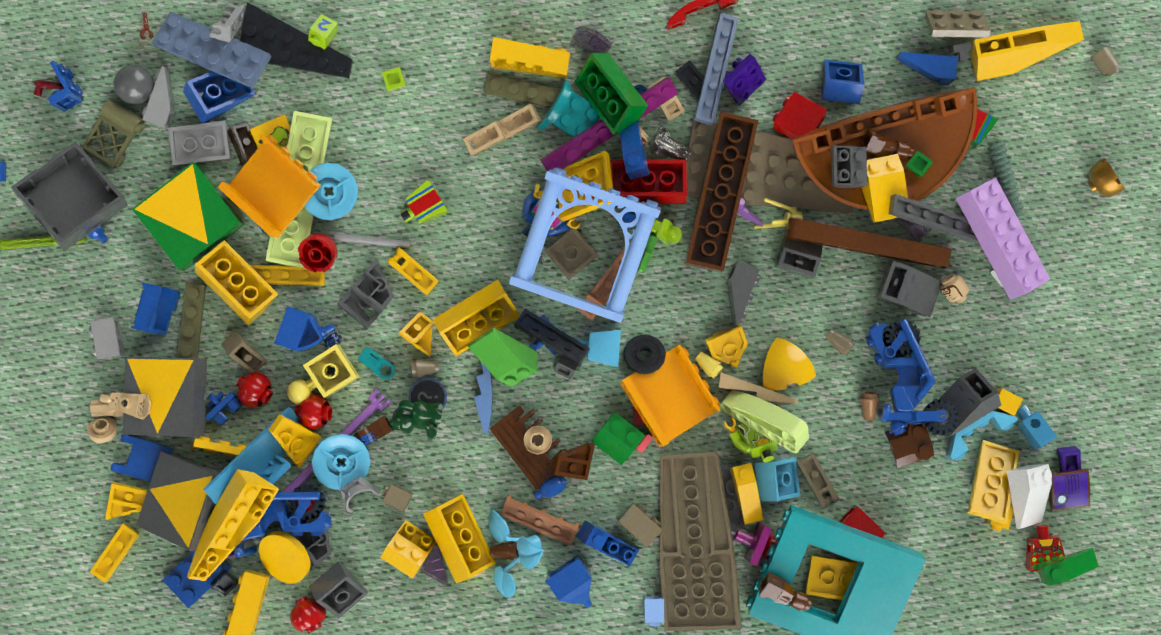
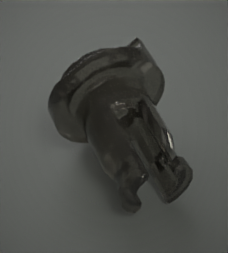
(667, 146)

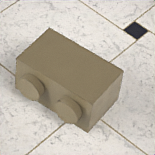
(639, 524)

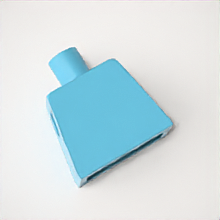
(604, 347)

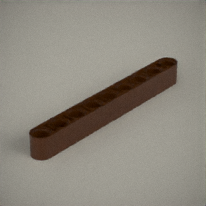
(868, 243)

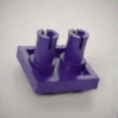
(744, 78)

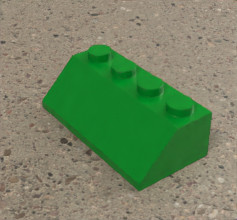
(610, 92)

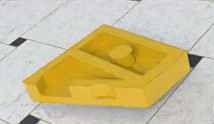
(124, 500)

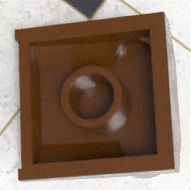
(911, 445)

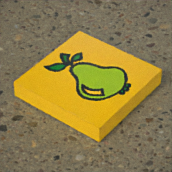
(277, 127)

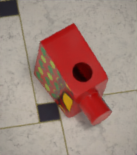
(1042, 548)

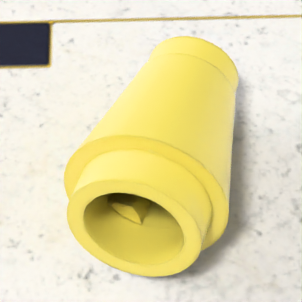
(709, 365)

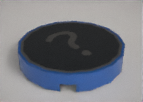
(428, 391)

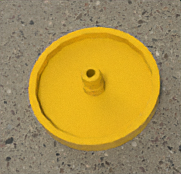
(284, 557)

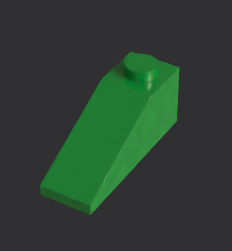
(1067, 567)

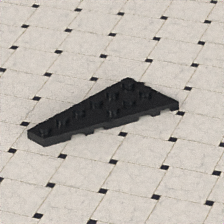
(291, 46)

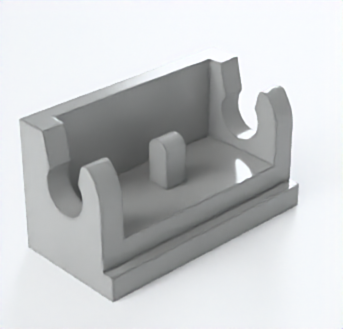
(228, 24)

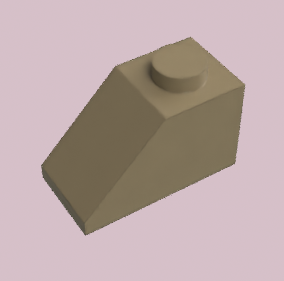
(243, 352)

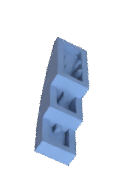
(485, 400)

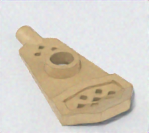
(137, 404)

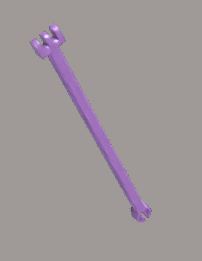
(349, 430)

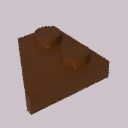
(574, 462)

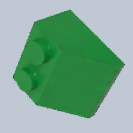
(618, 438)

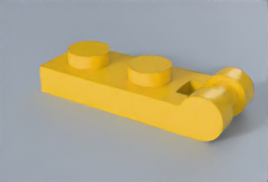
(413, 272)

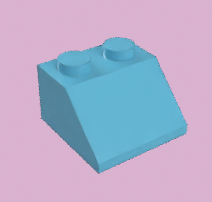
(777, 479)

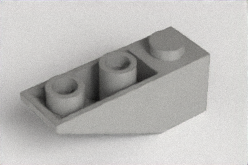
(161, 104)

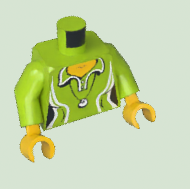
(751, 441)

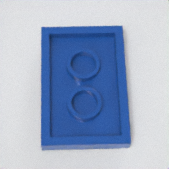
(188, 589)

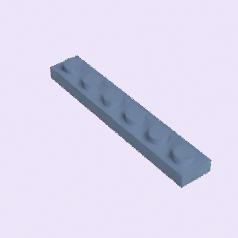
(716, 69)

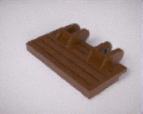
(511, 433)

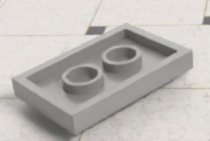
(199, 143)

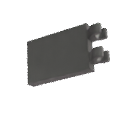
(733, 508)

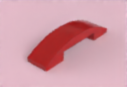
(679, 17)

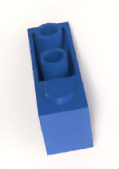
(607, 543)

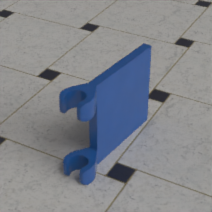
(141, 459)

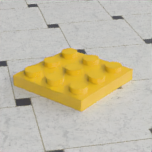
(592, 169)

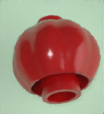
(254, 390)
(314, 412)
(307, 615)

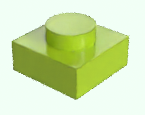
(393, 79)

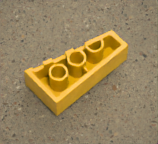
(529, 58)

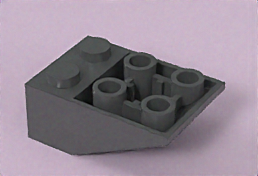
(740, 287)
(909, 288)
(972, 397)

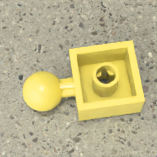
(318, 370)

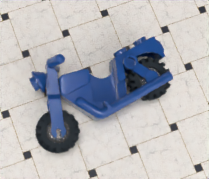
(913, 381)

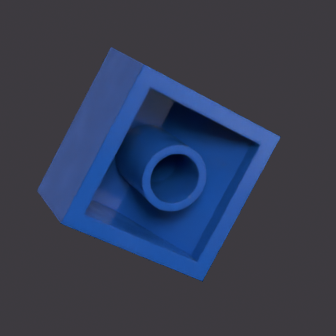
(842, 82)

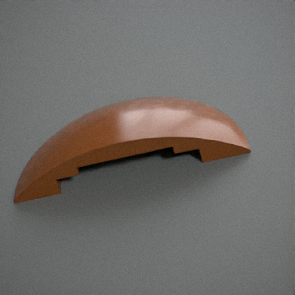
(933, 125)

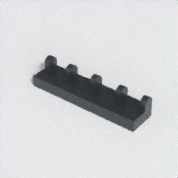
(552, 337)

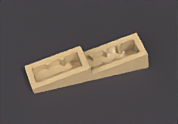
(503, 129)
(732, 383)

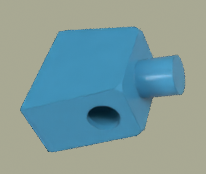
(1036, 436)

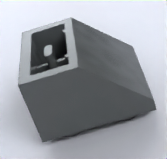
(849, 166)
(799, 257)

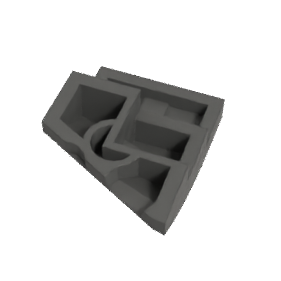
(369, 290)
(316, 546)

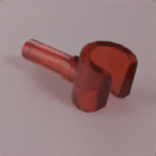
(145, 28)

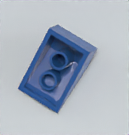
(215, 94)

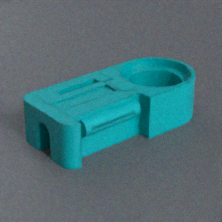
(375, 362)

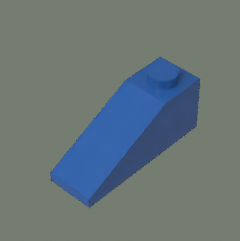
(934, 67)
(634, 152)

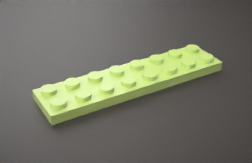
(309, 145)

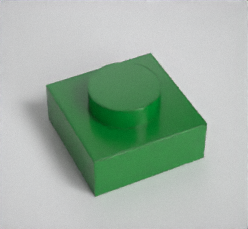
(919, 164)

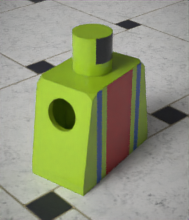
(424, 204)

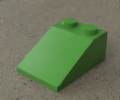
(505, 356)

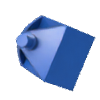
(301, 330)
(571, 582)

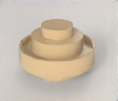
(102, 429)
(537, 440)

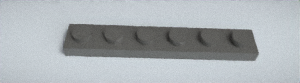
(931, 217)

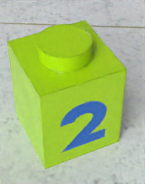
(322, 31)

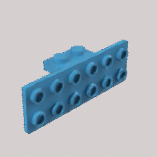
(261, 456)

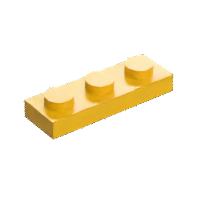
(115, 552)

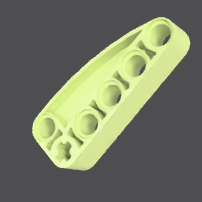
(767, 419)

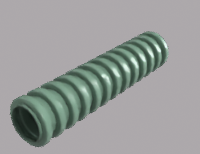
(1005, 176)

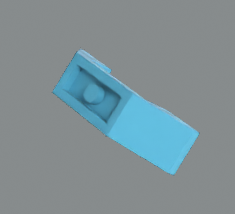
(957, 446)

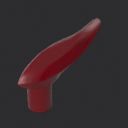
(40, 85)

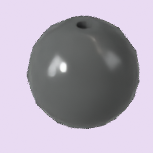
(133, 84)

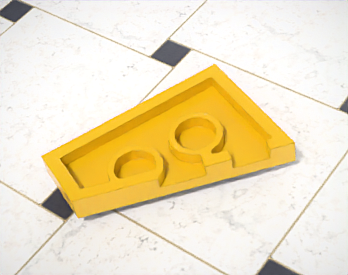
(294, 438)

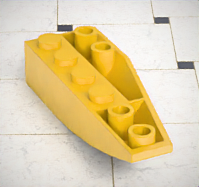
(1019, 49)
(231, 521)

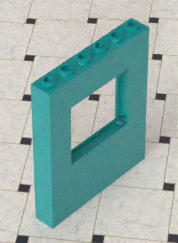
(873, 595)

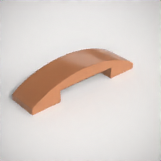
(602, 290)

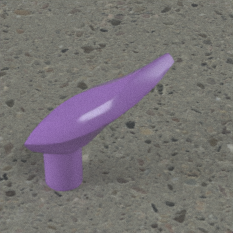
(747, 214)

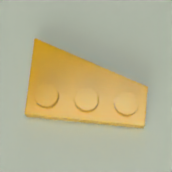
(212, 447)

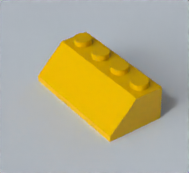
(235, 282)
(475, 317)
(459, 538)

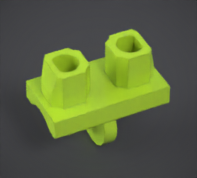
(667, 231)

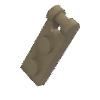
(817, 480)

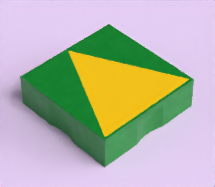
(188, 216)

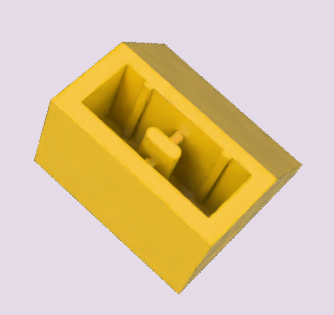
(408, 549)

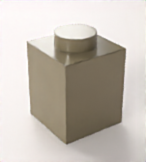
(397, 497)

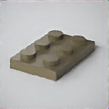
(957, 23)

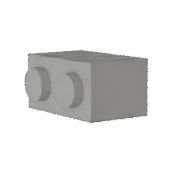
(107, 338)

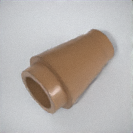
(869, 405)

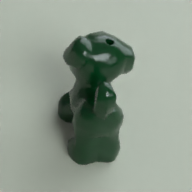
(418, 415)

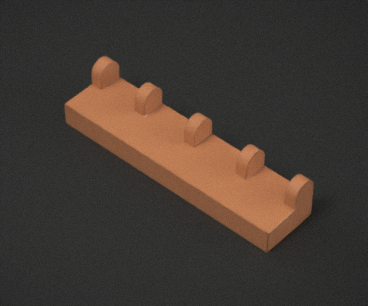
(539, 520)

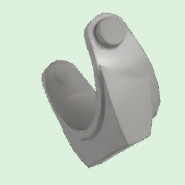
(354, 487)

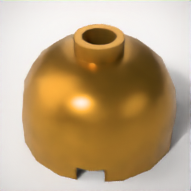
(1104, 179)

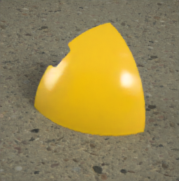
(785, 366)

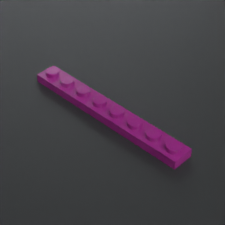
(600, 133)

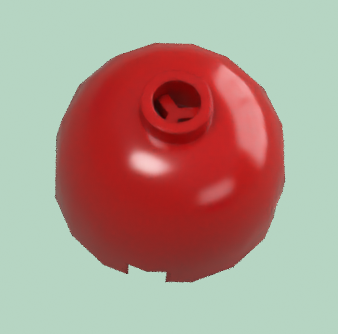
(317, 252)

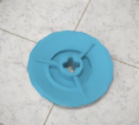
(344, 192)
(340, 446)

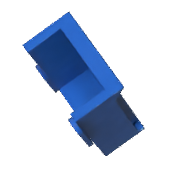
(155, 309)

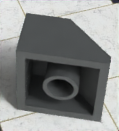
(337, 590)

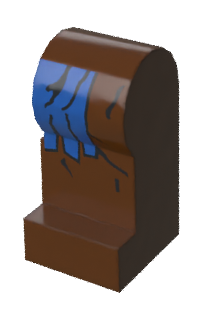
(375, 431)

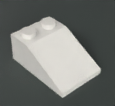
(1029, 493)

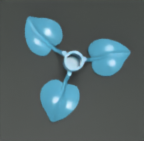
(528, 549)

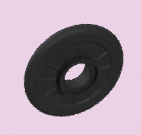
(642, 365)

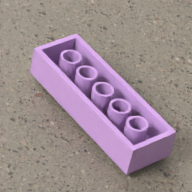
(1003, 239)

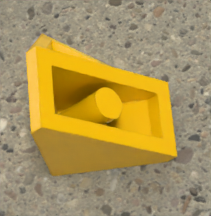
(419, 333)

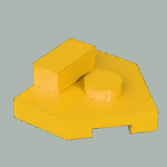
(728, 345)

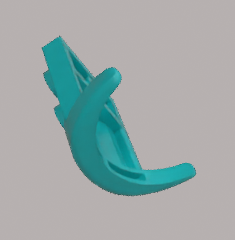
(570, 112)

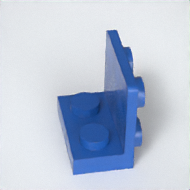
(70, 95)

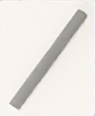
(372, 240)

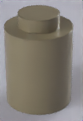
(1106, 61)

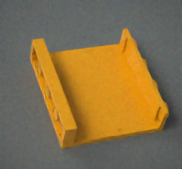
(271, 187)
(671, 397)

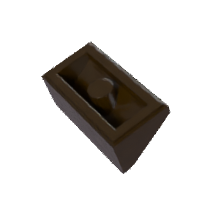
(242, 141)

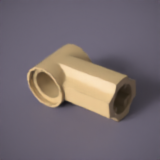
(102, 409)

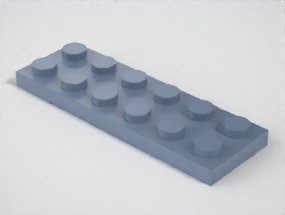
(193, 43)

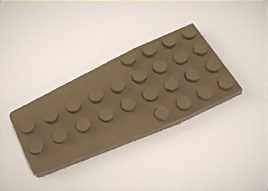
(771, 173)
(696, 546)

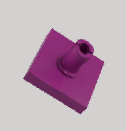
(755, 542)

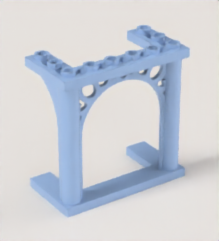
(645, 216)

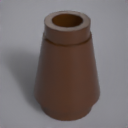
(505, 550)

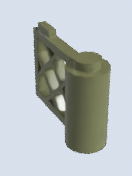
(120, 119)

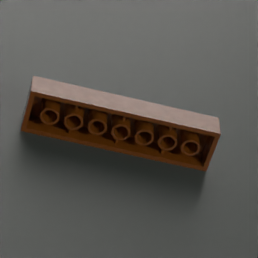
(721, 192)

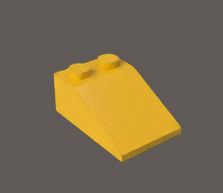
(884, 179)

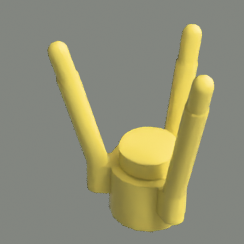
(793, 213)

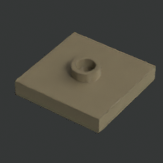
(571, 253)

